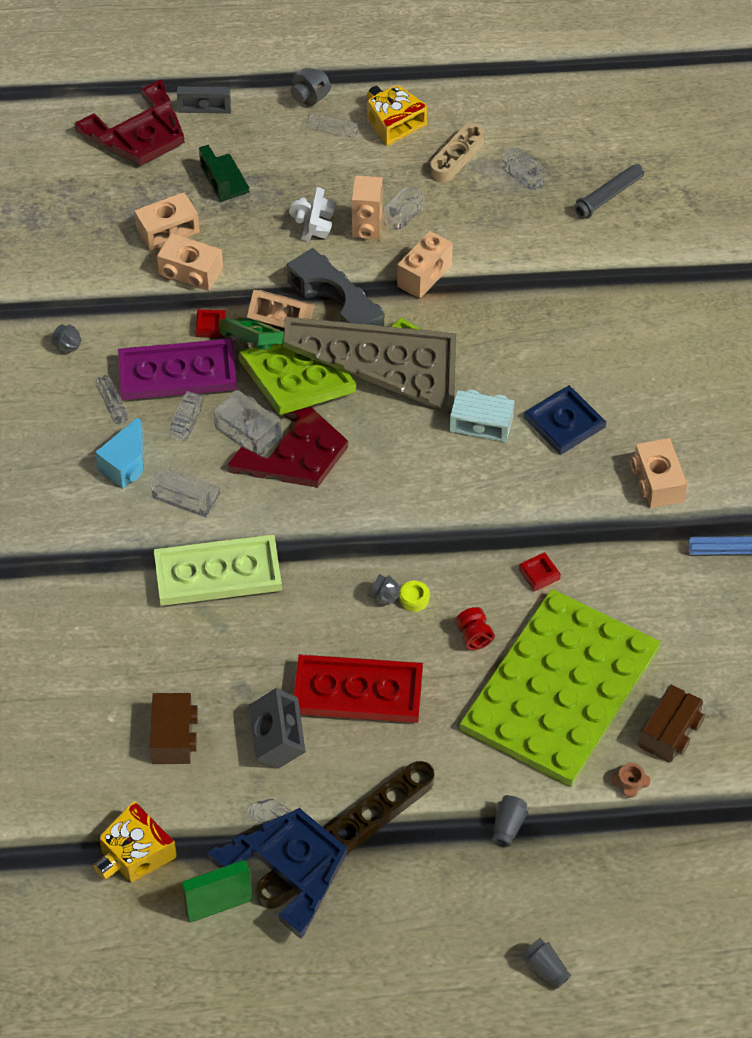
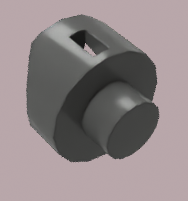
(305, 84)

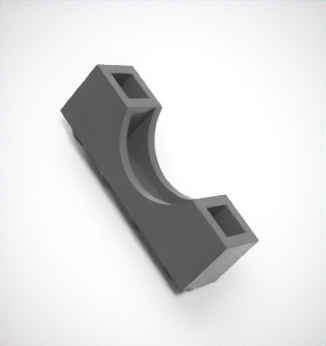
(315, 276)

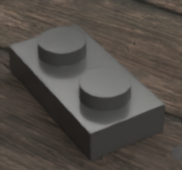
(204, 99)

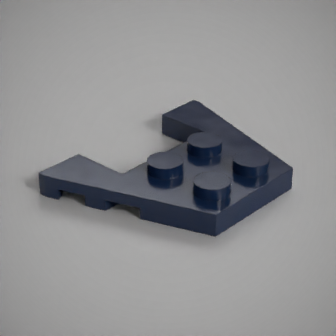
(299, 854)

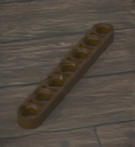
(363, 828)

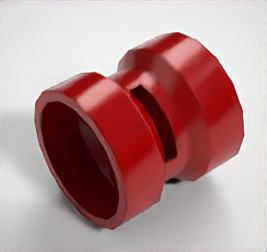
(474, 627)

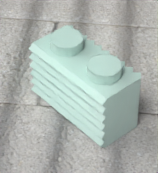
(482, 415)

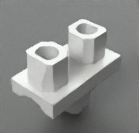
(310, 213)

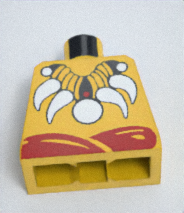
(395, 113)
(134, 846)

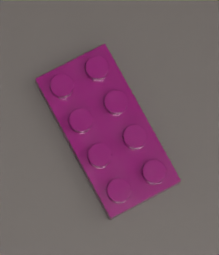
(177, 369)

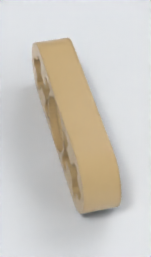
(457, 162)

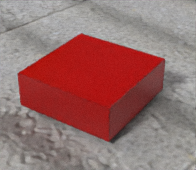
(208, 323)
(539, 571)

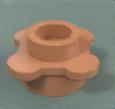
(634, 772)

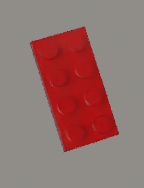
(358, 688)

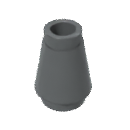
(509, 817)
(545, 962)

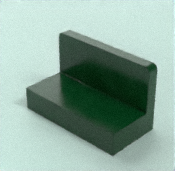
(222, 174)

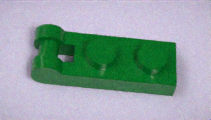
(251, 332)

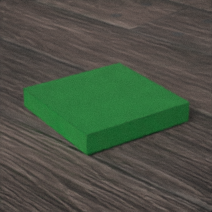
(217, 891)

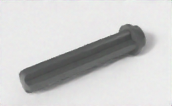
(585, 206)

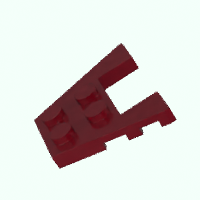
(142, 135)
(303, 454)

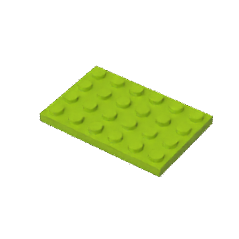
(560, 687)

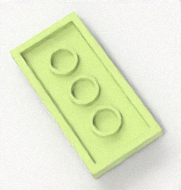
(217, 570)

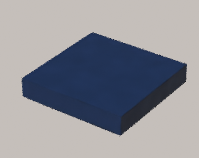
(564, 419)

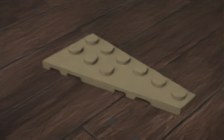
(399, 359)

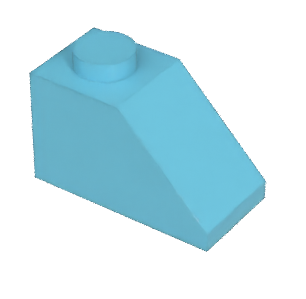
(123, 455)

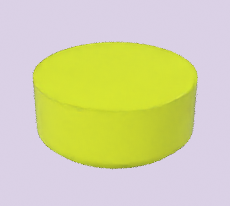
(414, 596)

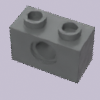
(276, 728)

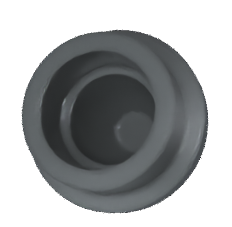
(66, 338)
(384, 590)

